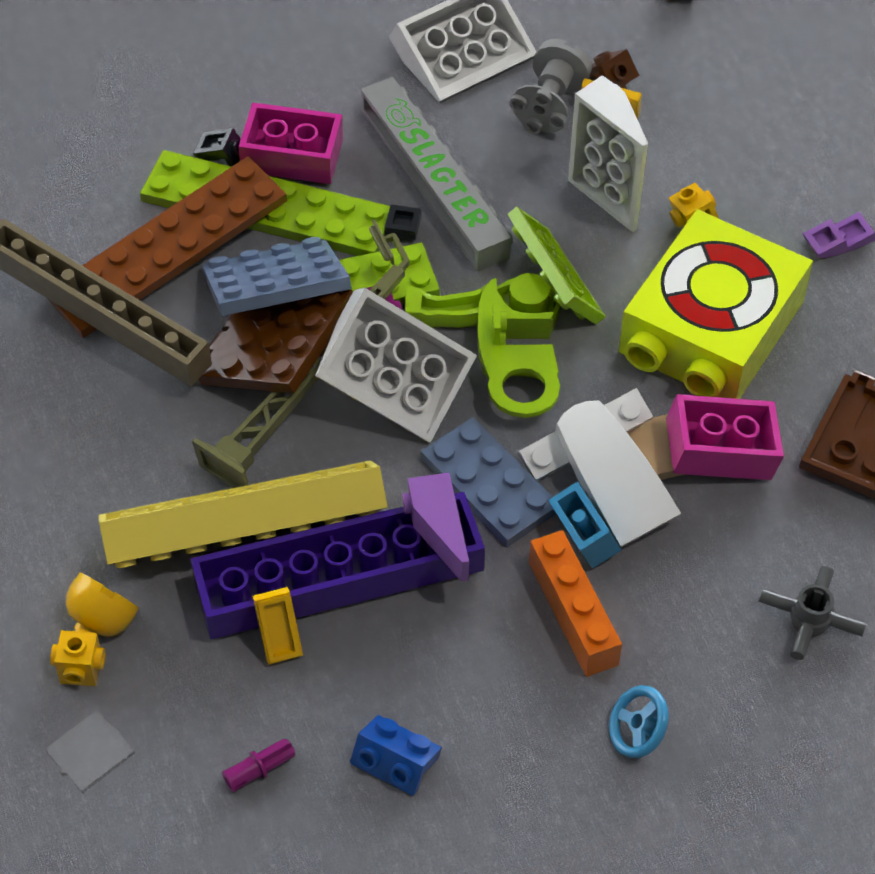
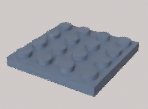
(275, 276)

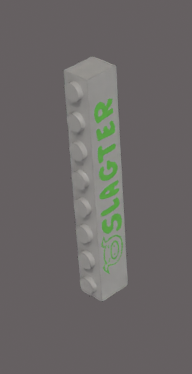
(436, 174)

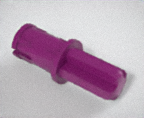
(258, 764)

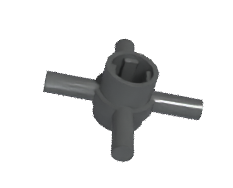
(812, 612)

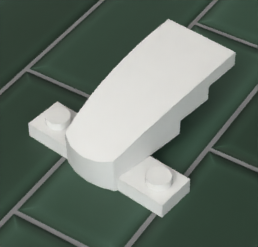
(607, 464)

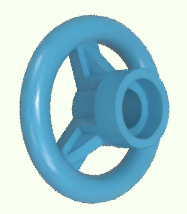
(646, 724)

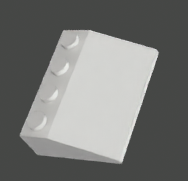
(461, 44)
(608, 151)
(394, 364)

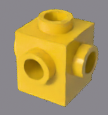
(687, 201)
(78, 657)

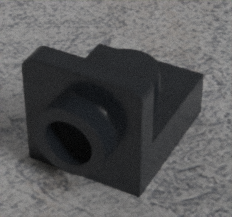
(219, 145)

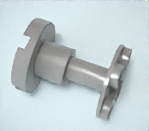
(559, 72)

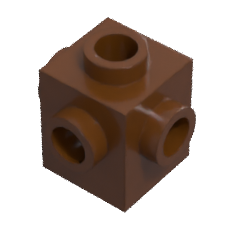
(615, 66)

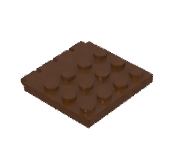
(273, 344)
(845, 438)

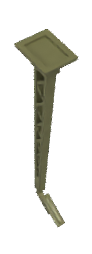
(229, 458)

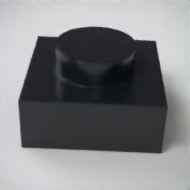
(403, 221)

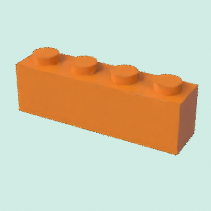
(575, 603)

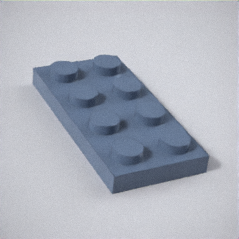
(494, 482)

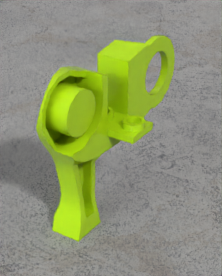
(512, 310)

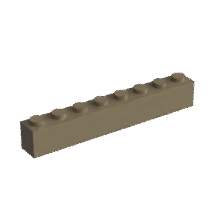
(103, 305)

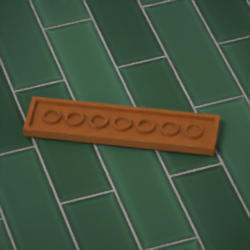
(184, 233)

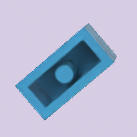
(584, 525)

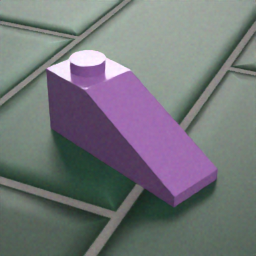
(437, 519)

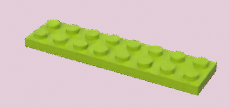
(306, 214)

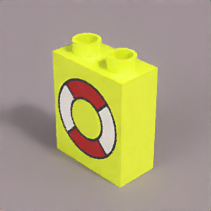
(714, 307)

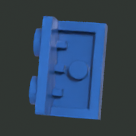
(394, 754)

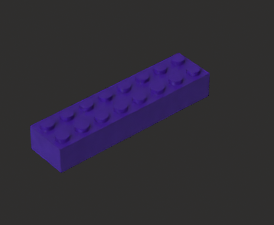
(326, 567)

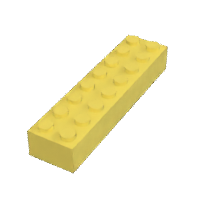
(241, 512)

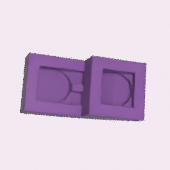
(839, 238)

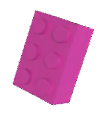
(293, 142)
(724, 437)

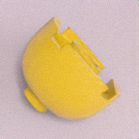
(98, 608)

